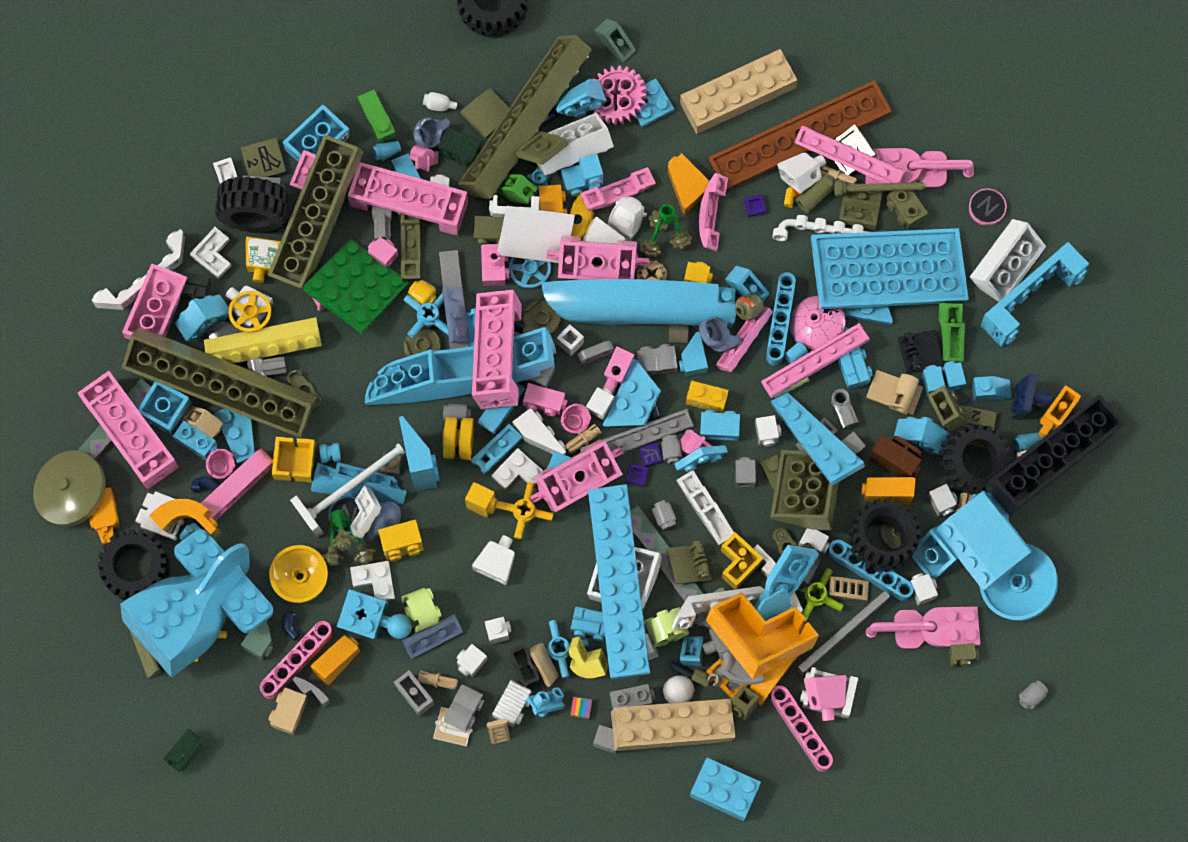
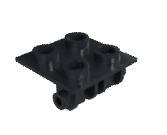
(920, 350)

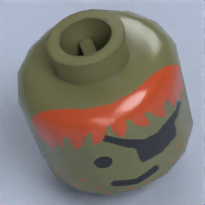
(749, 306)

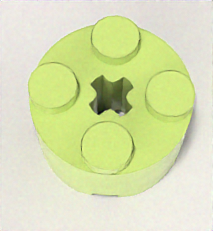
(421, 609)
(661, 628)

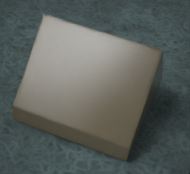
(678, 334)

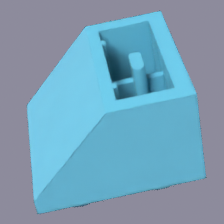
(581, 99)

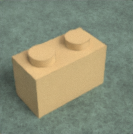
(288, 711)

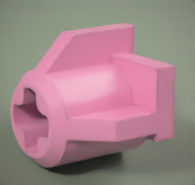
(423, 157)
(691, 442)

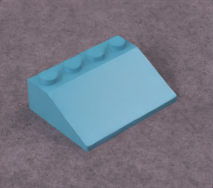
(420, 461)
(984, 541)

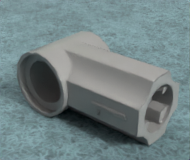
(382, 222)
(268, 366)
(844, 410)

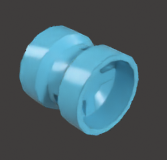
(330, 453)

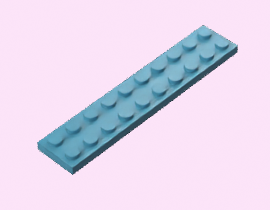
(619, 582)

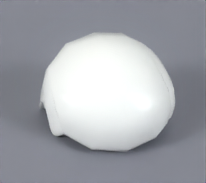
(678, 689)

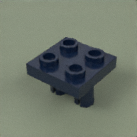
(1028, 397)

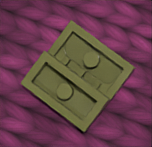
(485, 112)
(861, 208)

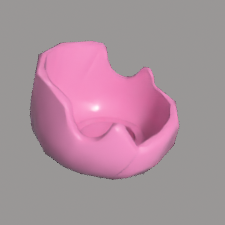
(575, 418)
(220, 463)

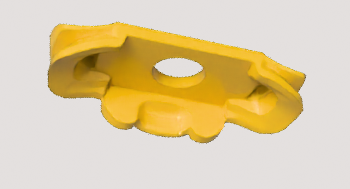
(579, 208)

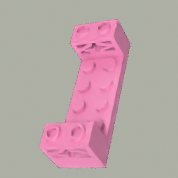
(408, 196)
(494, 349)
(128, 430)

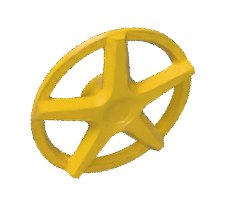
(250, 311)

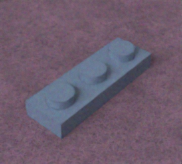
(456, 315)
(432, 636)

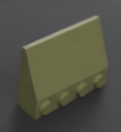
(803, 493)

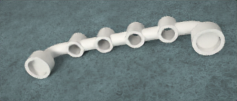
(819, 226)

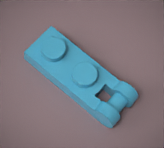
(497, 448)

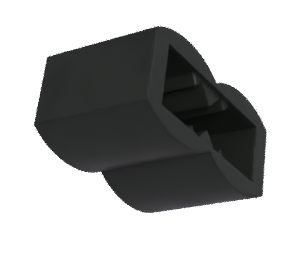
(522, 663)

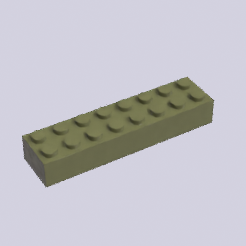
(315, 212)

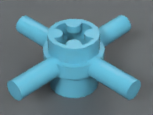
(430, 321)
(561, 656)

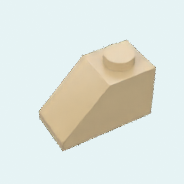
(203, 421)

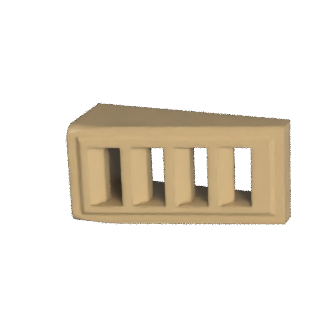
(840, 595)
(498, 731)

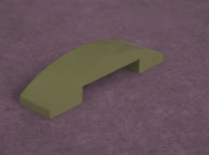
(410, 247)

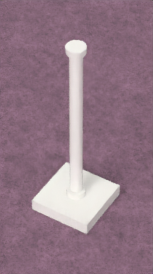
(310, 514)

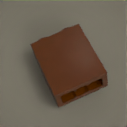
(897, 457)

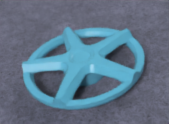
(529, 268)

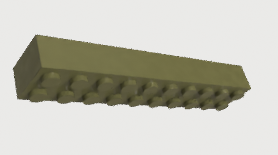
(525, 116)
(218, 382)

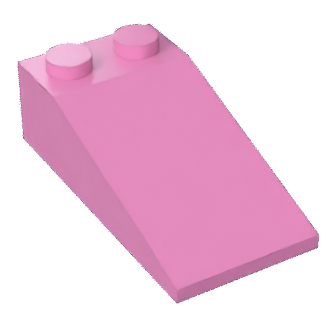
(156, 302)

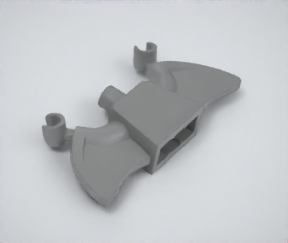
(731, 668)

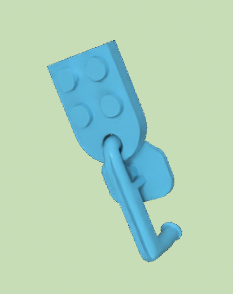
(785, 580)

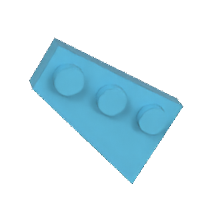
(238, 434)

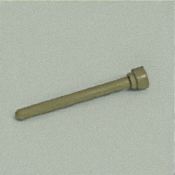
(842, 188)

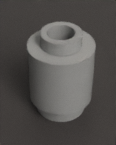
(456, 410)
(671, 449)
(664, 515)
(1033, 695)

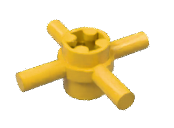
(526, 502)

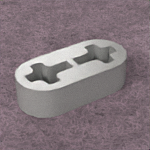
(595, 352)

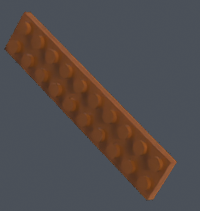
(777, 144)

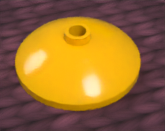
(295, 561)

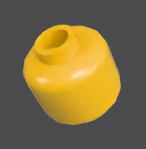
(422, 292)

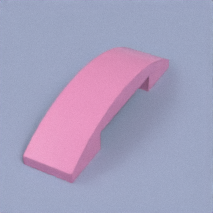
(627, 187)
(708, 210)

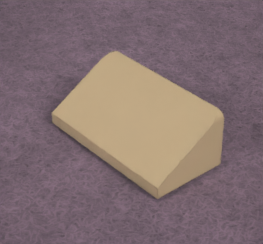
(544, 663)

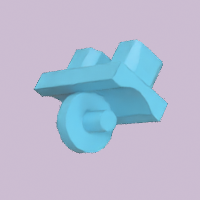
(546, 701)

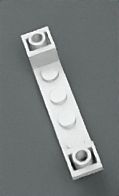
(106, 300)
(704, 602)

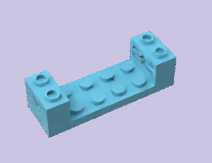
(1065, 263)

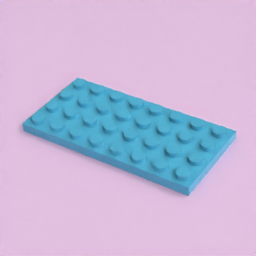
(889, 268)

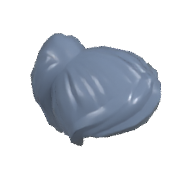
(429, 132)
(717, 335)
(388, 516)

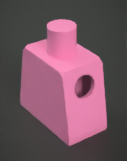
(620, 361)
(826, 694)

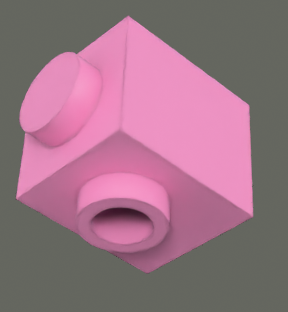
(383, 251)

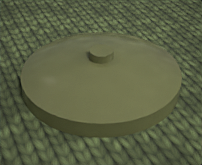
(69, 488)

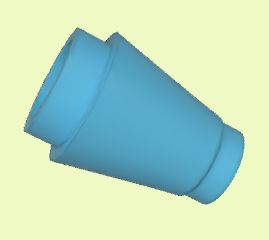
(385, 150)
(1025, 441)

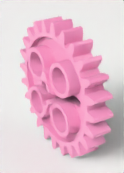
(633, 95)

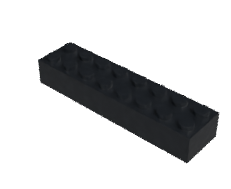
(1054, 455)

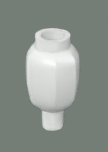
(438, 102)

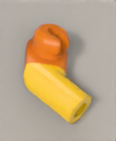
(789, 197)

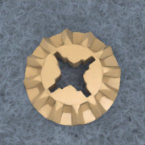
(661, 273)

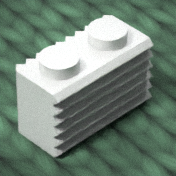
(512, 703)

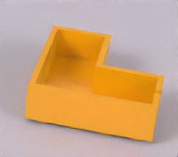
(757, 642)

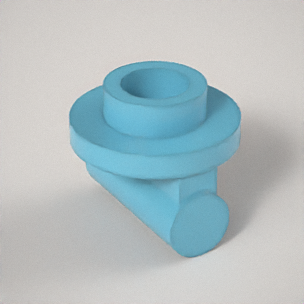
(189, 529)

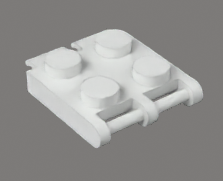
(153, 502)

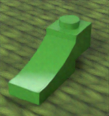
(376, 116)
(952, 331)

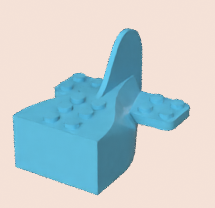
(185, 614)

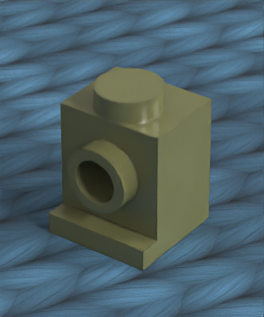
(963, 654)

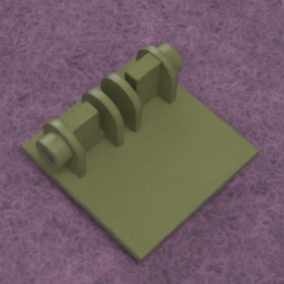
(689, 563)

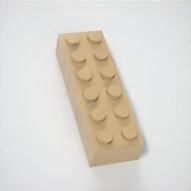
(738, 91)
(672, 724)

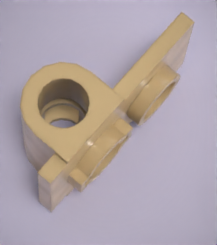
(888, 388)

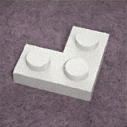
(207, 253)
(516, 466)
(369, 509)
(375, 574)

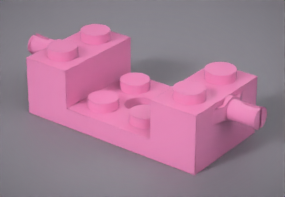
(576, 259)
(559, 484)

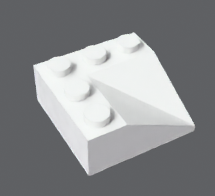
(648, 568)

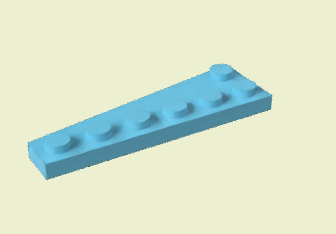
(824, 448)

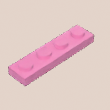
(746, 334)

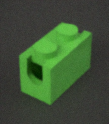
(517, 189)

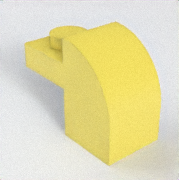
(587, 664)

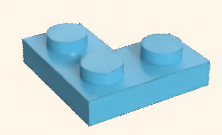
(657, 106)
(701, 456)

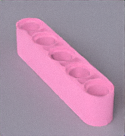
(238, 483)
(293, 669)
(802, 738)

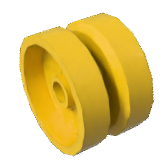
(457, 437)

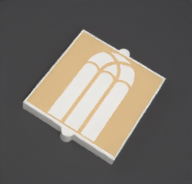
(449, 733)

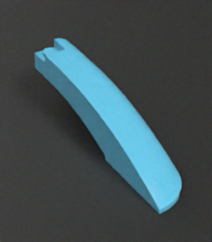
(639, 301)
(450, 371)

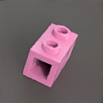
(545, 400)

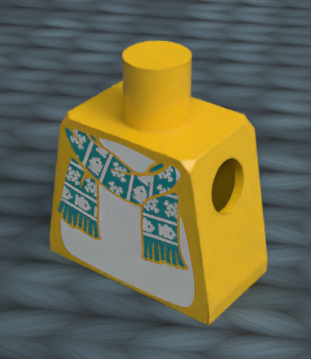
(260, 256)

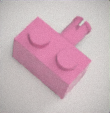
(493, 266)

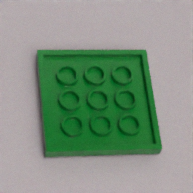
(355, 286)

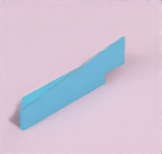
(329, 480)

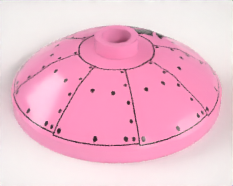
(817, 332)

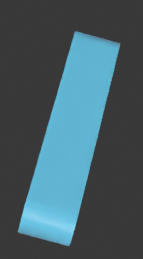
(780, 310)
(875, 579)

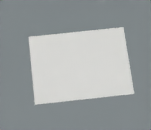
(533, 232)

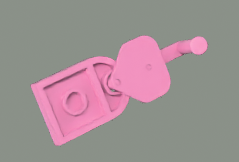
(927, 168)
(950, 624)

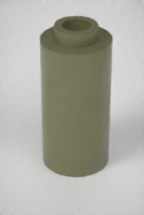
(816, 193)

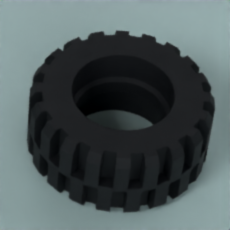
(492, 22)
(252, 204)

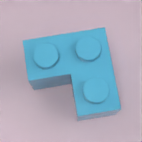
(583, 176)
(201, 315)
(922, 433)

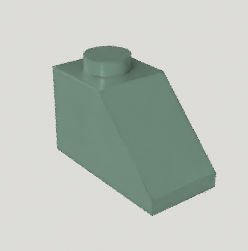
(615, 39)
(259, 641)

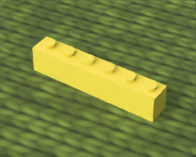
(266, 342)

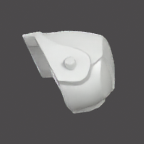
(627, 217)

